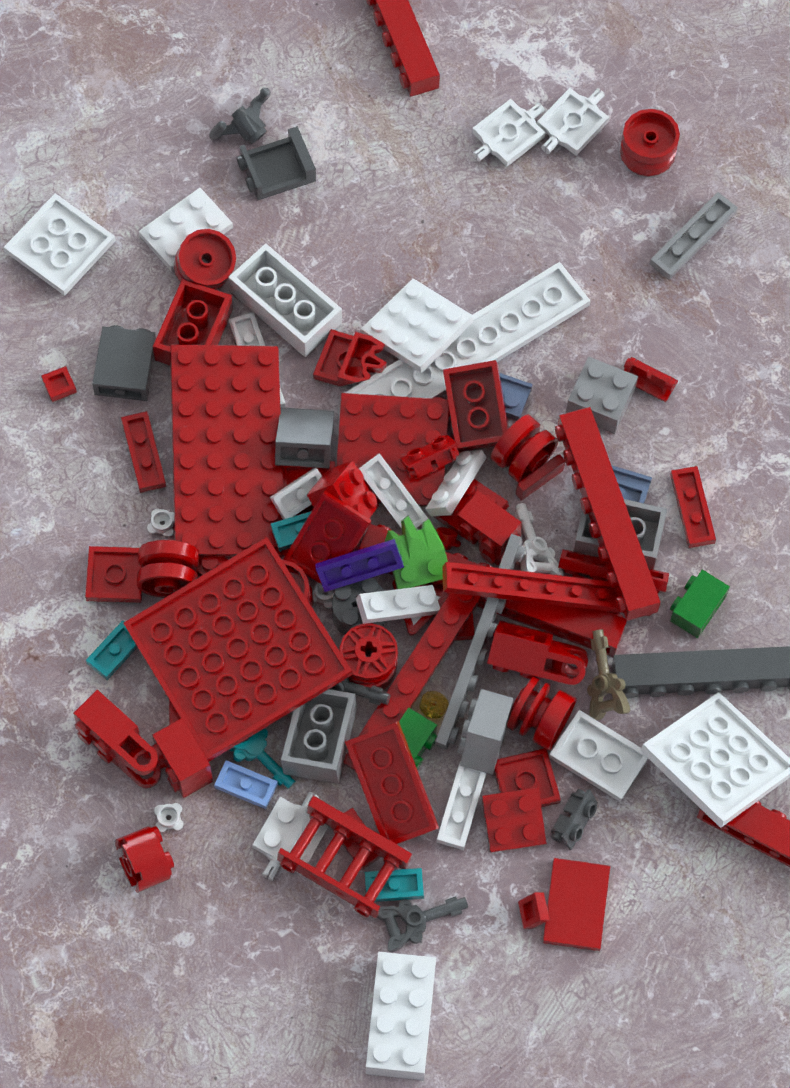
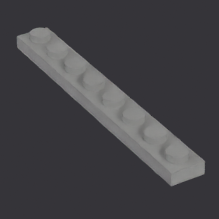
(477, 654)

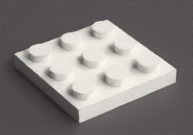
(59, 244)
(418, 325)

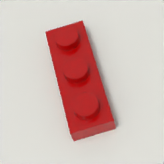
(143, 452)
(693, 507)

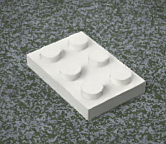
(172, 227)
(599, 755)

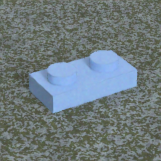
(246, 784)

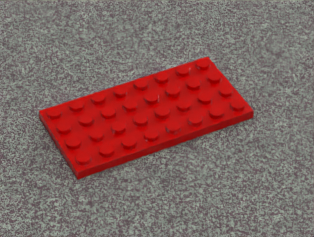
(225, 446)

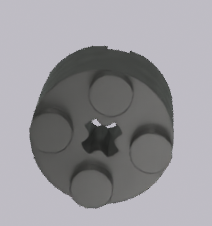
(344, 605)

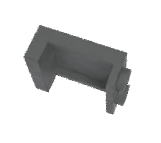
(277, 165)
(123, 363)
(304, 437)

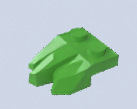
(421, 553)

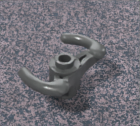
(245, 121)

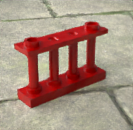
(369, 843)

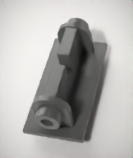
(581, 806)

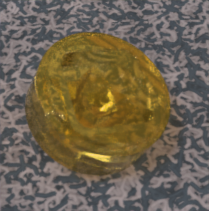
(433, 704)

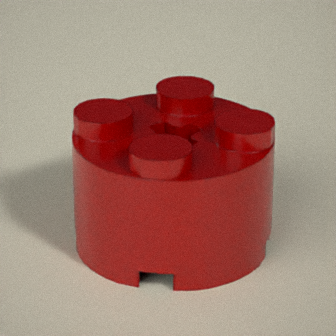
(144, 858)

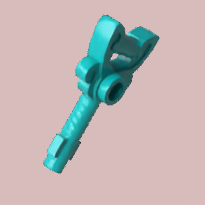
(254, 749)

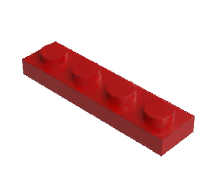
(578, 563)

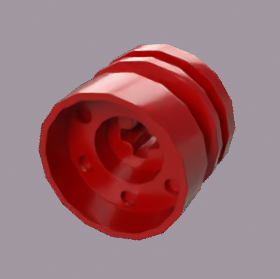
(382, 665)
(540, 712)

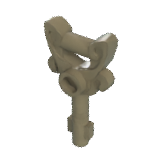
(605, 683)

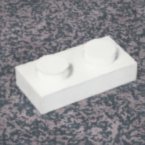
(294, 497)

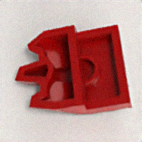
(349, 359)

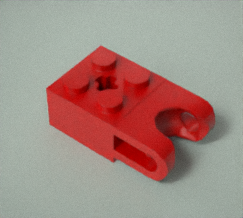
(536, 654)
(117, 739)

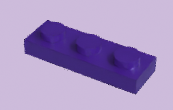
(359, 565)

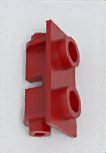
(650, 379)
(441, 450)

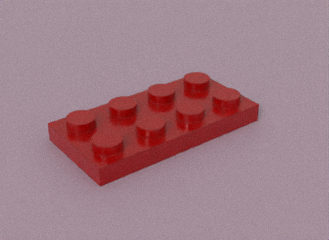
(392, 784)

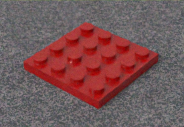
(392, 428)

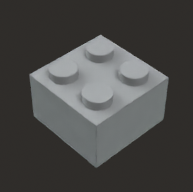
(605, 391)
(485, 731)

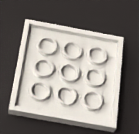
(718, 759)

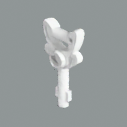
(535, 547)

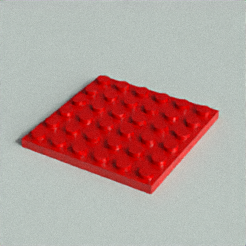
(238, 649)

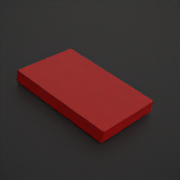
(327, 533)
(576, 904)

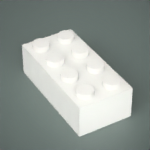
(285, 300)
(400, 1016)

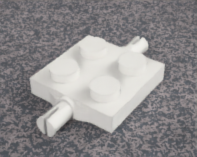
(573, 121)
(508, 132)
(283, 830)

